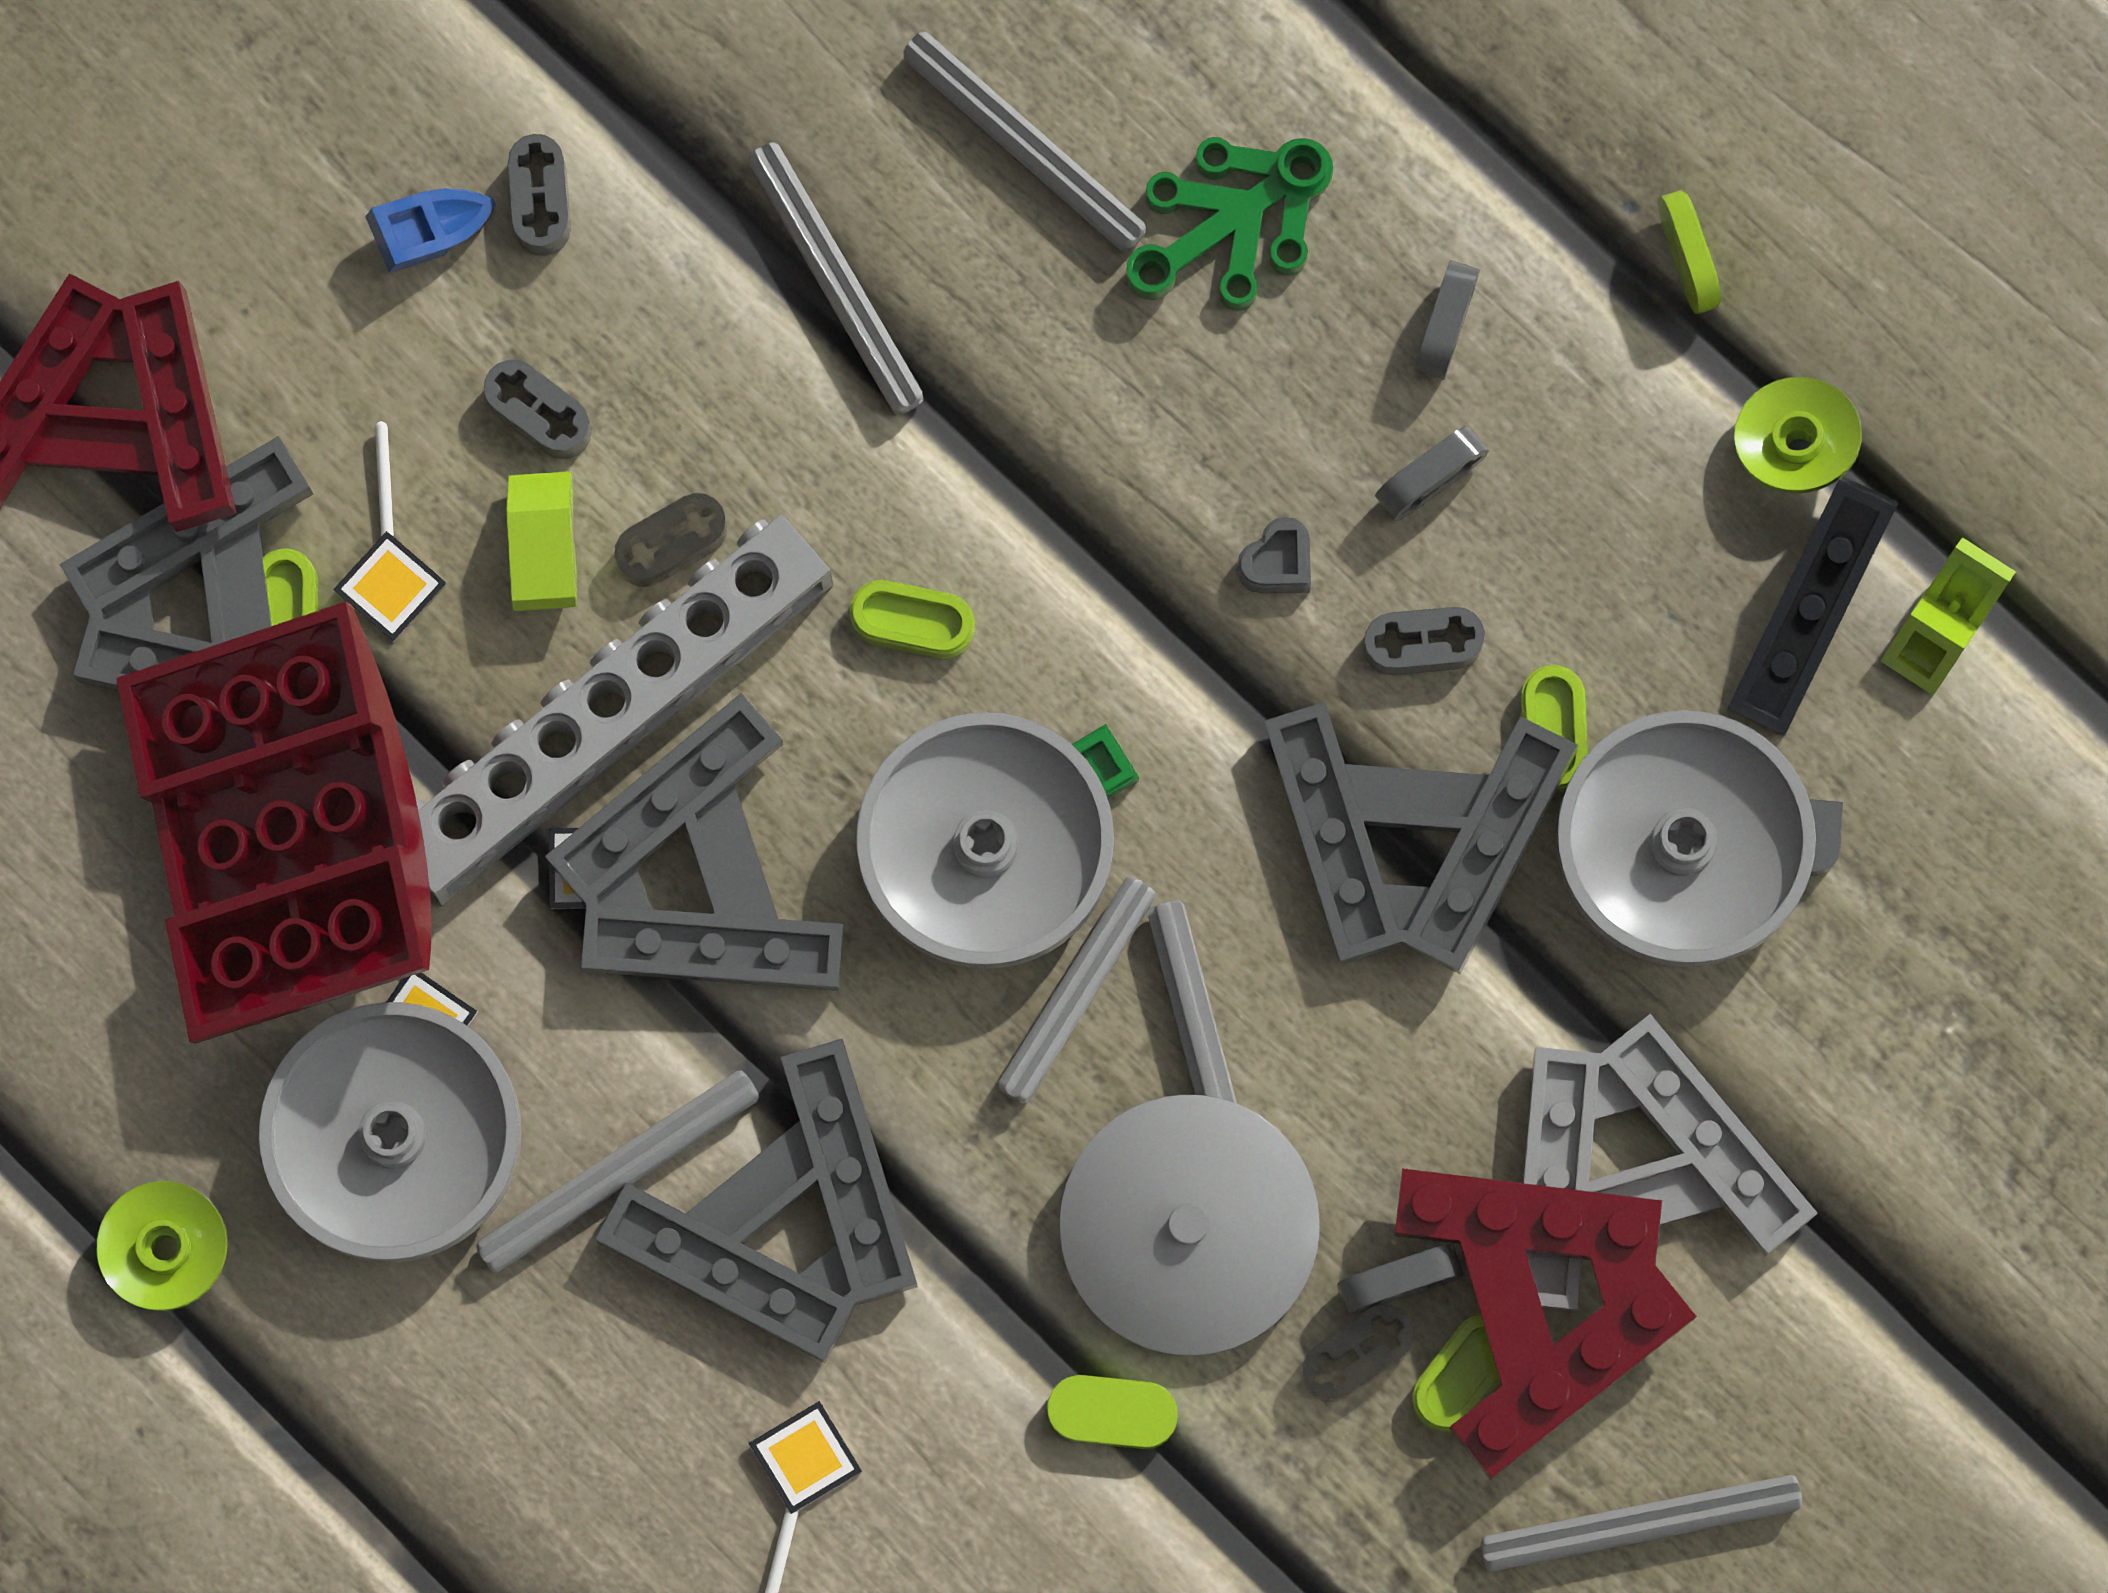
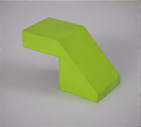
(541, 541)
(1947, 616)

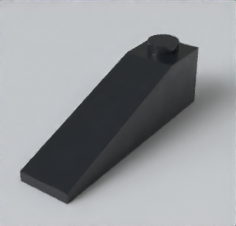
(1813, 605)

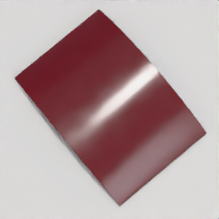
(280, 821)

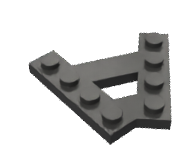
(123, 567)
(698, 792)
(1490, 813)
(707, 1247)

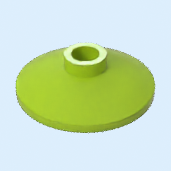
(1792, 411)
(136, 1226)

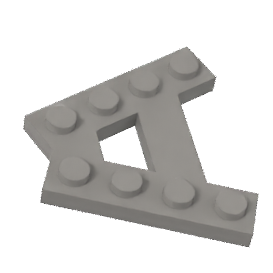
(1716, 1159)

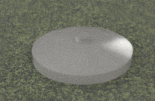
(1685, 838)
(985, 840)
(390, 1132)
(1189, 1225)

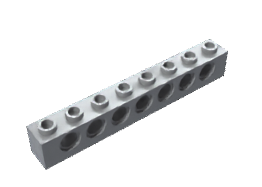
(650, 702)

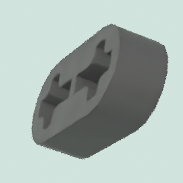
(525, 195)
(1447, 319)
(546, 398)
(1431, 473)
(1421, 626)
(1400, 1279)

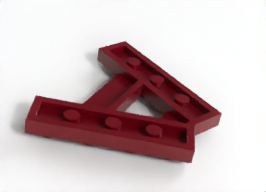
(169, 438)
(1496, 1230)

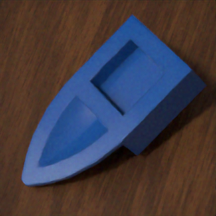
(426, 224)

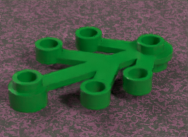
(1237, 213)

